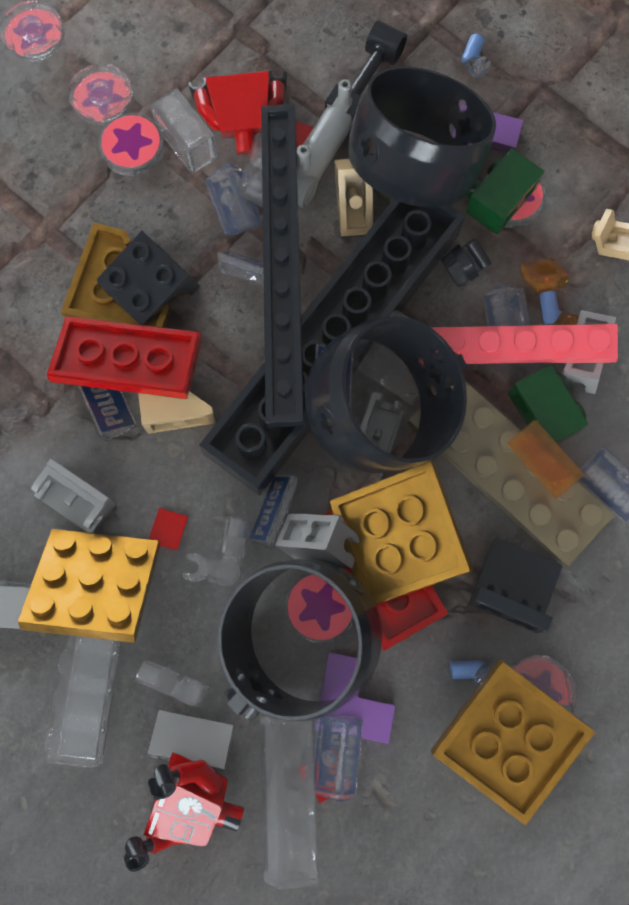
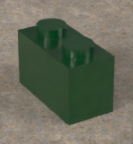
(503, 191)
(547, 400)

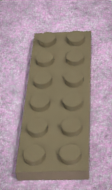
(484, 457)

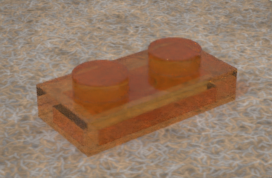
(545, 459)

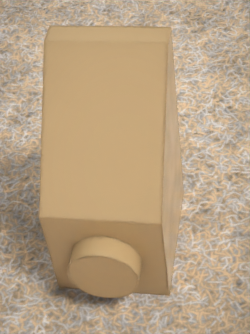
(353, 200)
(171, 413)

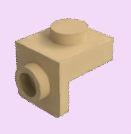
(611, 236)

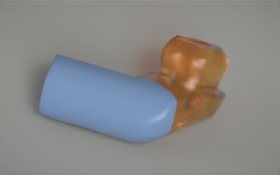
(551, 312)

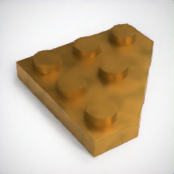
(86, 296)

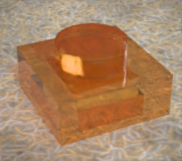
(544, 275)

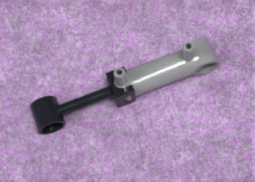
(333, 126)

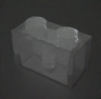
(184, 130)

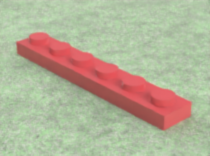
(533, 343)

